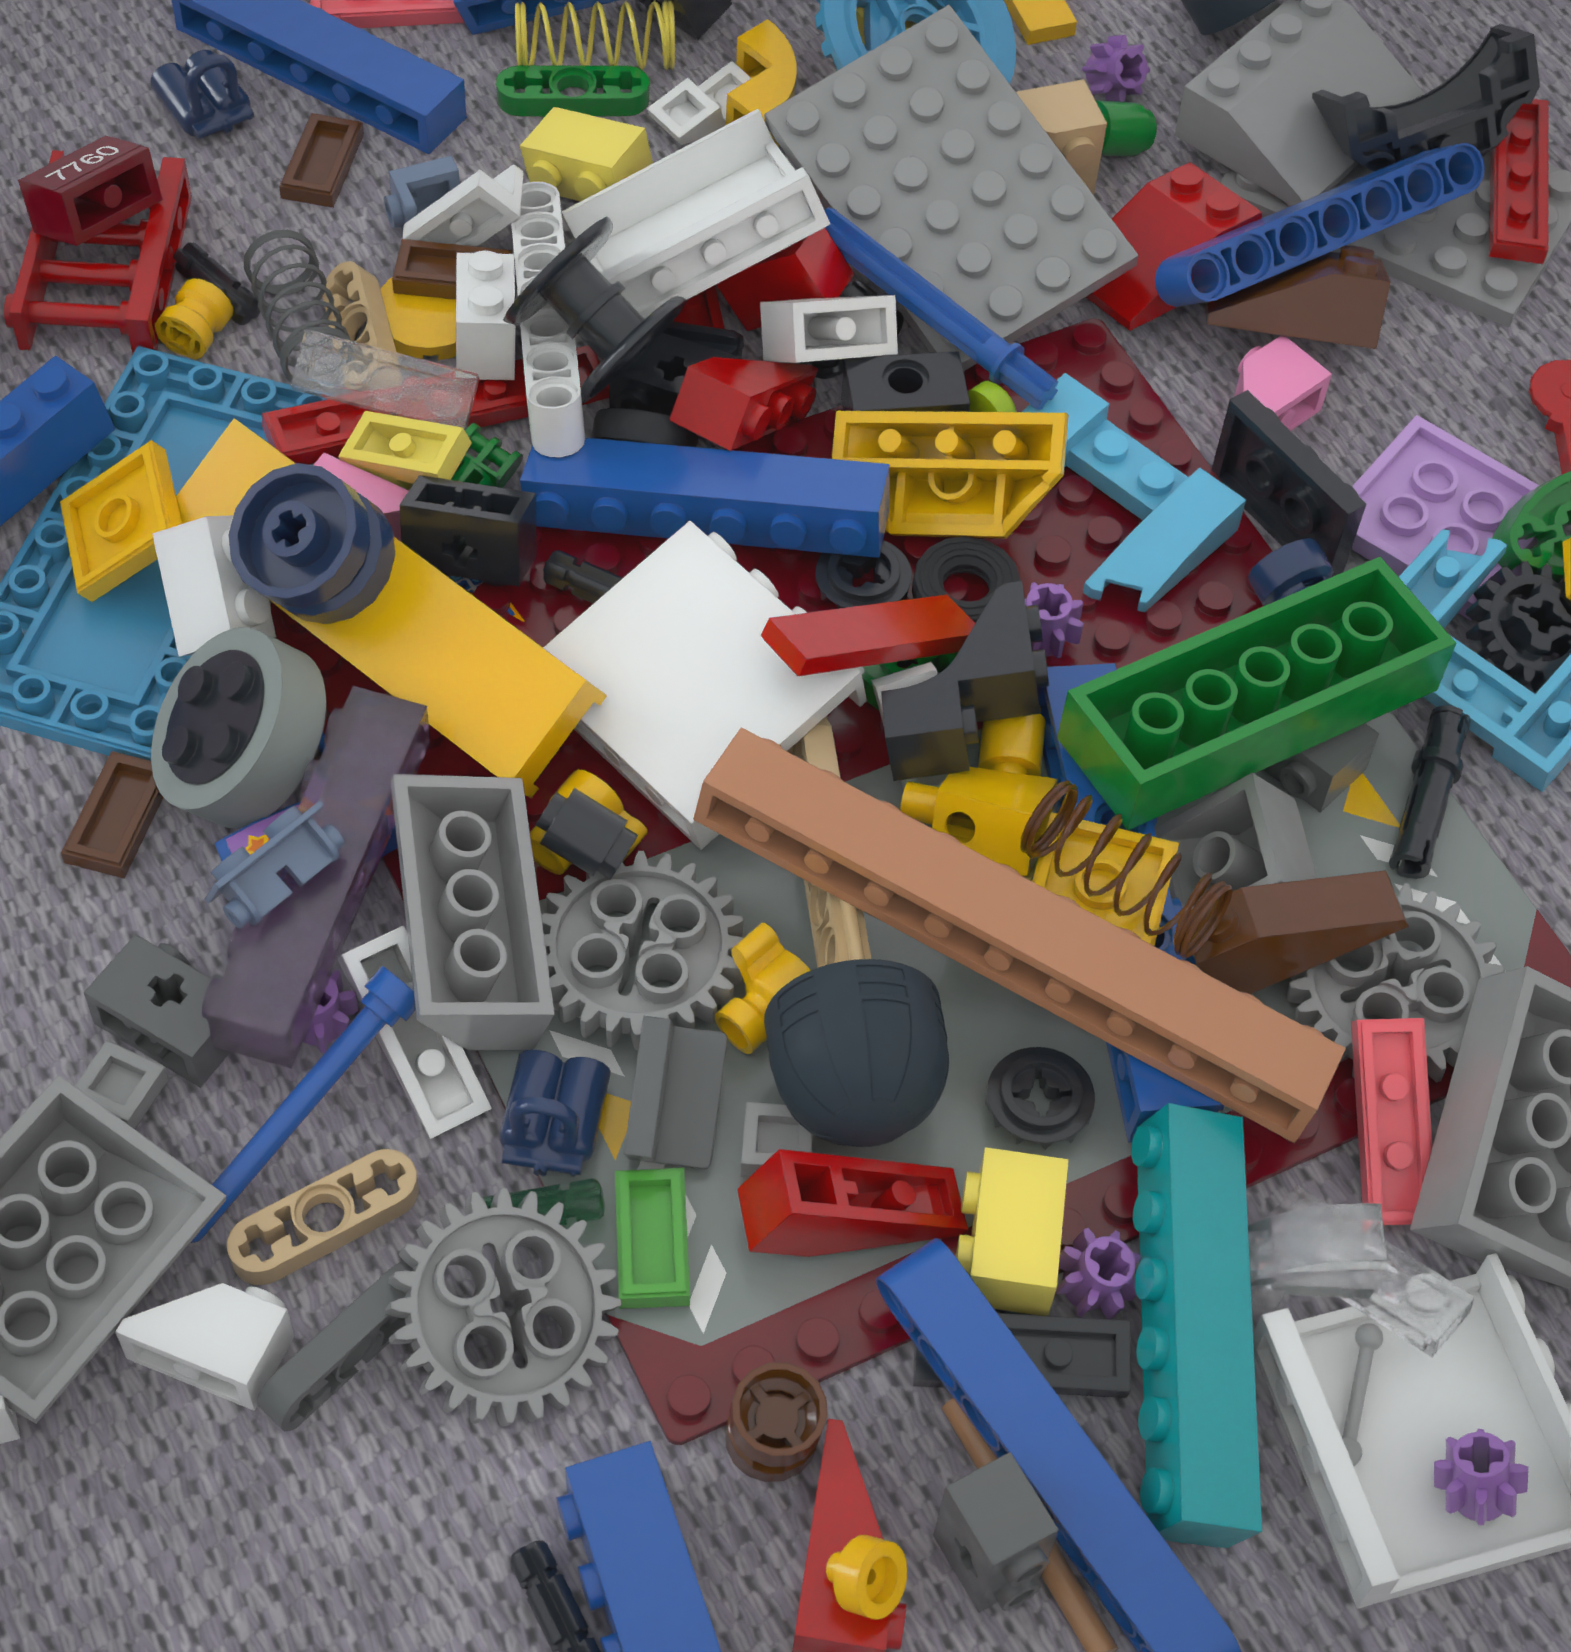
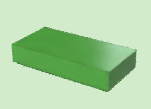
(652, 1238)

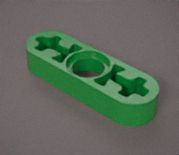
(559, 77)

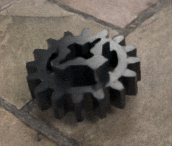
(1525, 628)

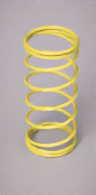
(665, 20)

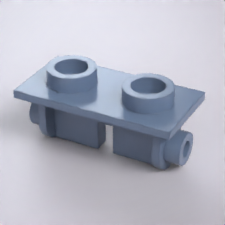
(252, 880)

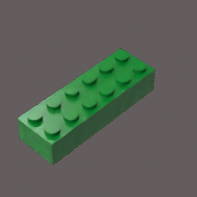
(1253, 691)

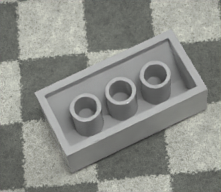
(472, 910)

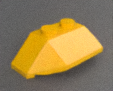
(957, 468)

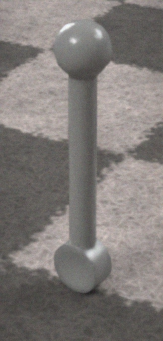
(1369, 1338)

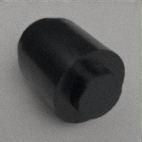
(585, 833)

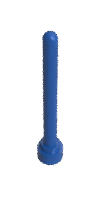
(384, 1004)

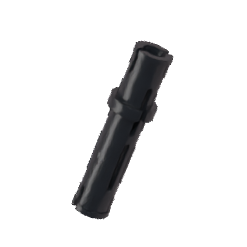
(1434, 773)

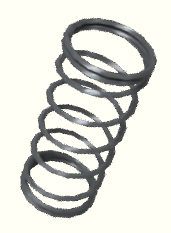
(289, 288)

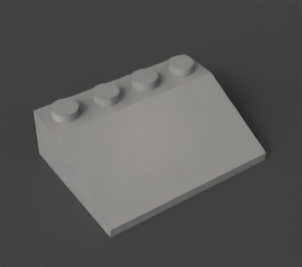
(1258, 105)
(1505, 1132)
(83, 1237)

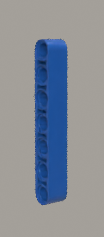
(1319, 225)
(1023, 1415)

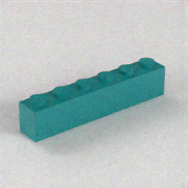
(1196, 1328)

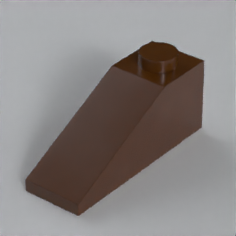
(1297, 926)

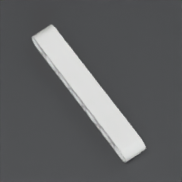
(547, 349)

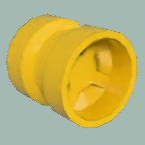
(197, 314)

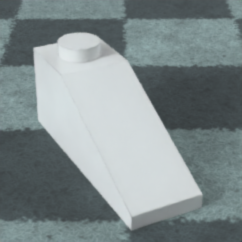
(425, 1062)

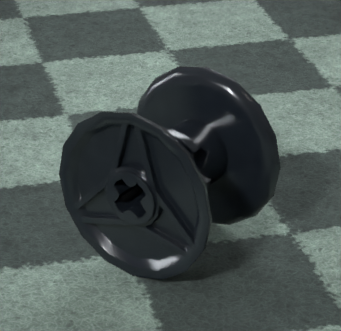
(594, 308)

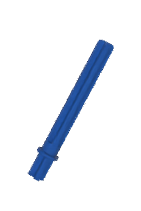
(1002, 360)

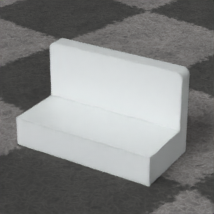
(470, 210)

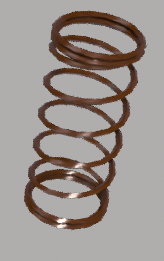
(1187, 924)

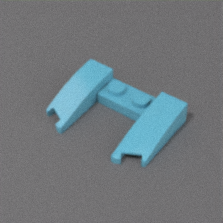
(1179, 513)
(1524, 728)

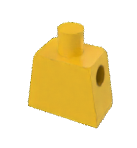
(982, 811)

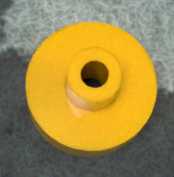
(868, 1576)

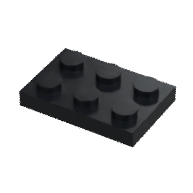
(1285, 481)

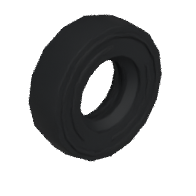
(641, 427)
(963, 556)

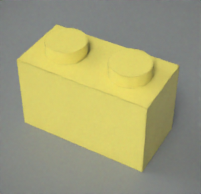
(583, 152)
(1014, 1229)

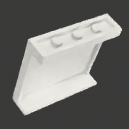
(700, 215)
(688, 670)
(1385, 1511)

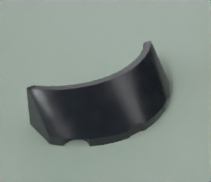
(1463, 109)

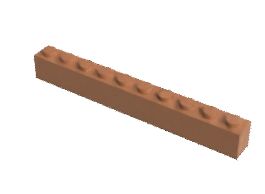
(1019, 934)

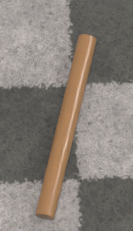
(1058, 1574)

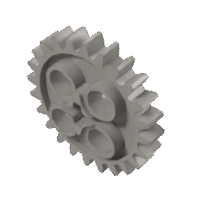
(695, 960)
(1400, 979)
(440, 1321)

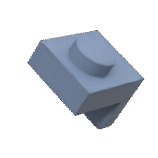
(418, 187)

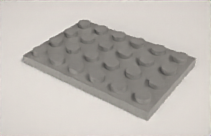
(953, 179)
(1449, 245)

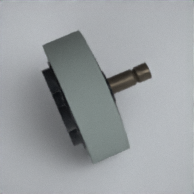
(238, 728)

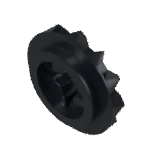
(890, 578)
(1059, 1078)

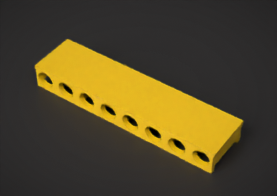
(426, 638)

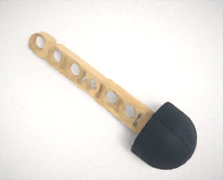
(859, 1036)

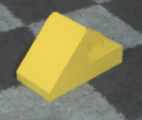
(405, 448)

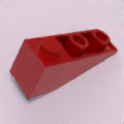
(742, 399)

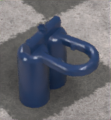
(202, 94)
(553, 1112)

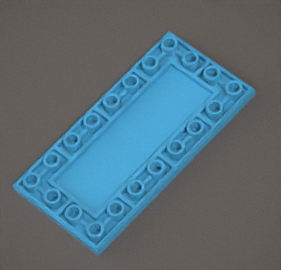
(105, 665)

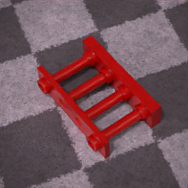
(147, 277)

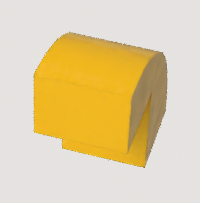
(772, 66)

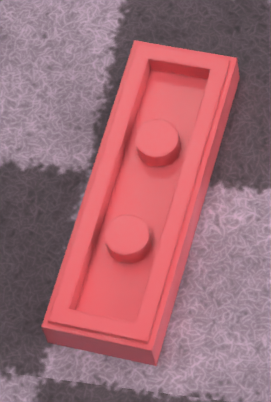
(1392, 1113)

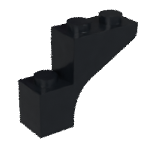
(987, 681)

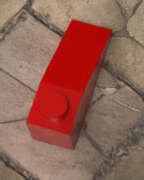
(845, 1203)
(840, 1515)

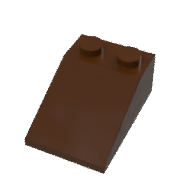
(1324, 299)

